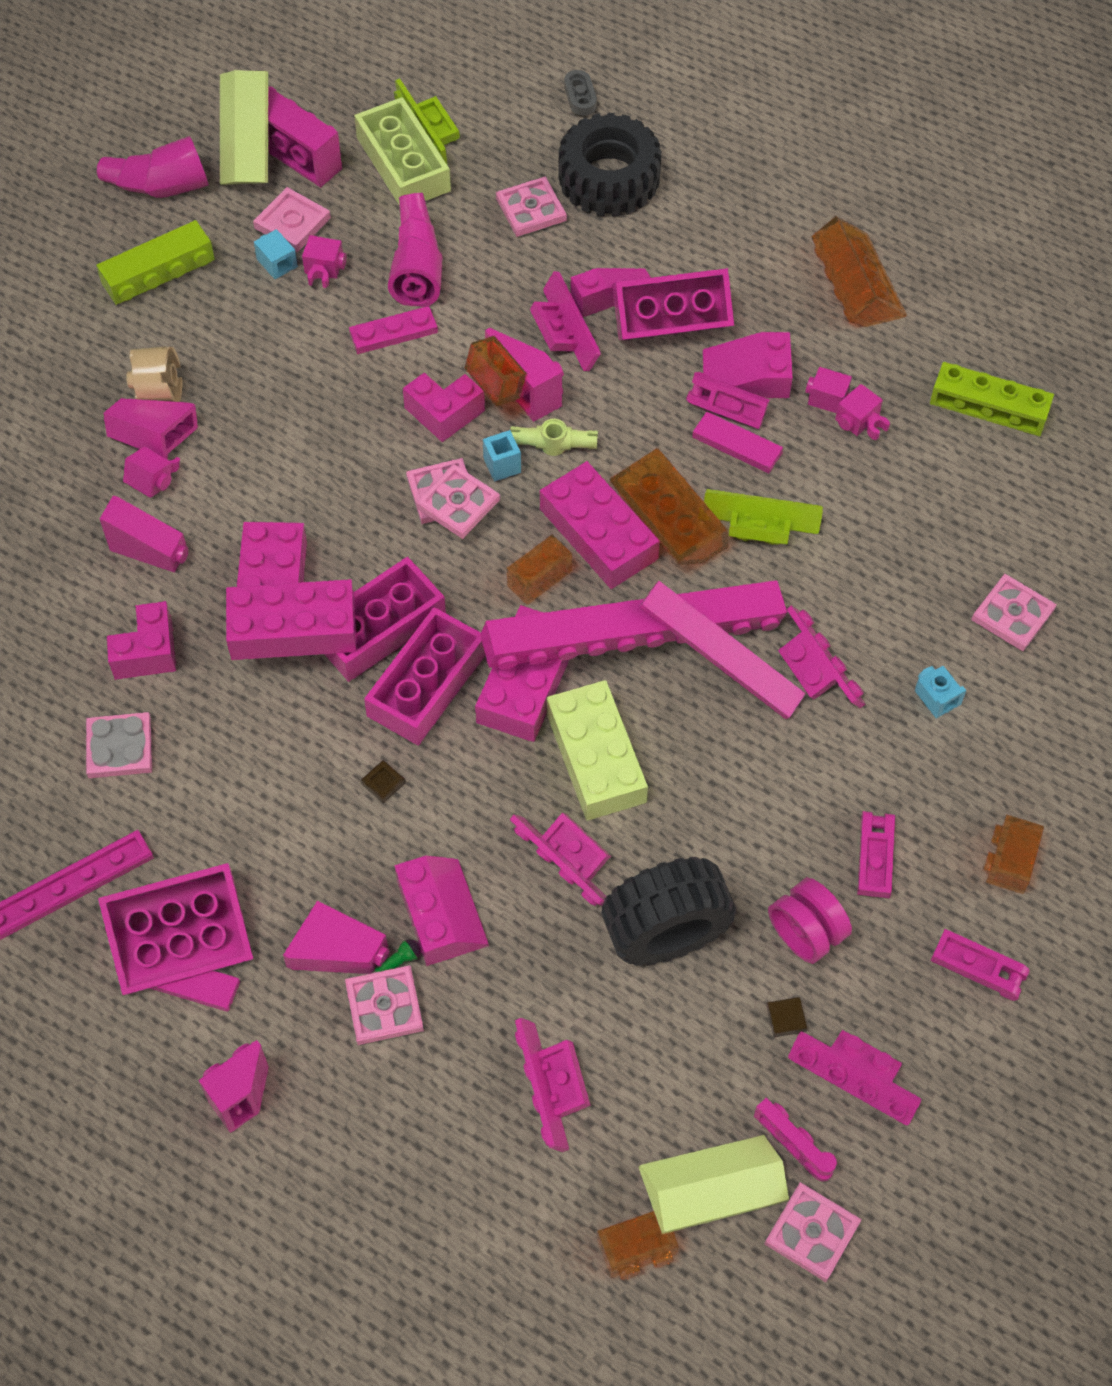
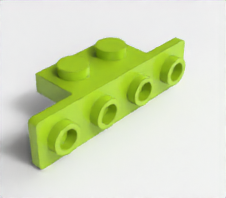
(431, 117)
(763, 517)

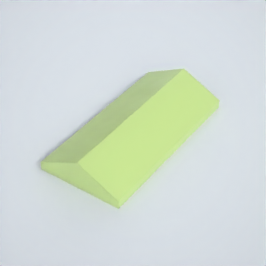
(243, 127)
(715, 1183)

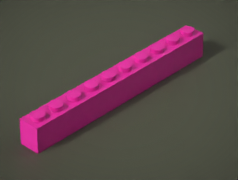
(623, 625)

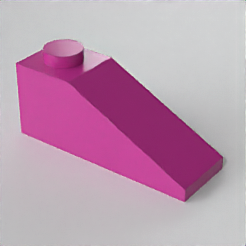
(594, 290)

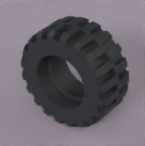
(609, 189)
(668, 911)

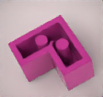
(443, 409)
(144, 651)

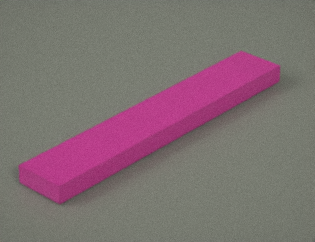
(722, 650)
(73, 882)

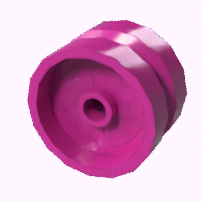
(810, 920)

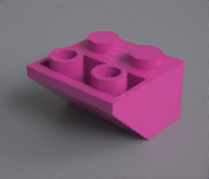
(237, 1085)

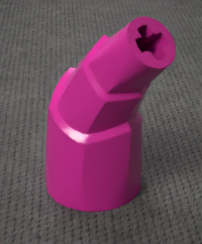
(161, 174)
(417, 261)

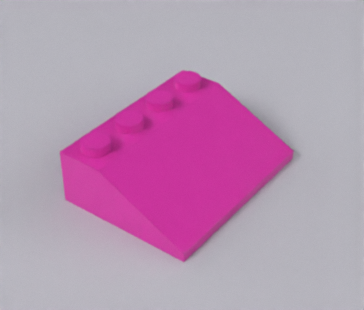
(175, 928)

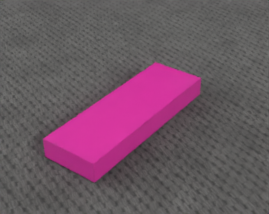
(737, 442)
(208, 988)

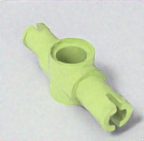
(564, 436)

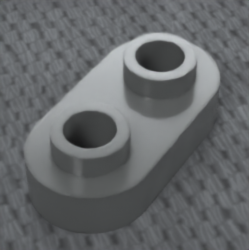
(582, 97)

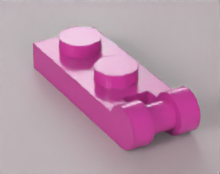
(728, 400)
(876, 855)
(980, 964)
(796, 1141)

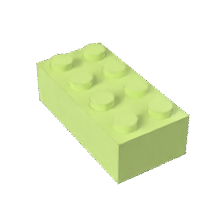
(402, 151)
(596, 750)

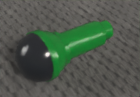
(408, 951)

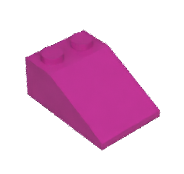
(753, 364)
(543, 381)

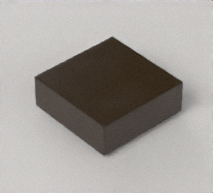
(383, 781)
(786, 1017)

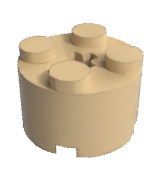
(155, 374)

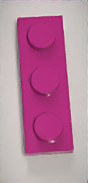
(393, 330)

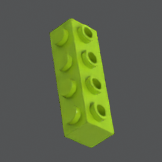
(155, 262)
(991, 398)

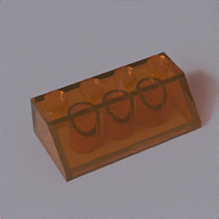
(857, 274)
(671, 509)

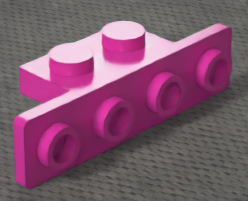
(563, 323)
(813, 663)
(569, 849)
(859, 1071)
(555, 1082)

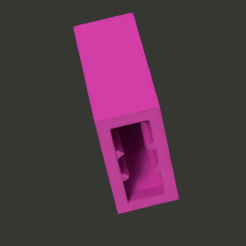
(150, 423)
(142, 536)
(335, 944)

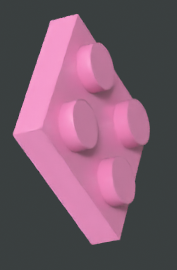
(293, 217)

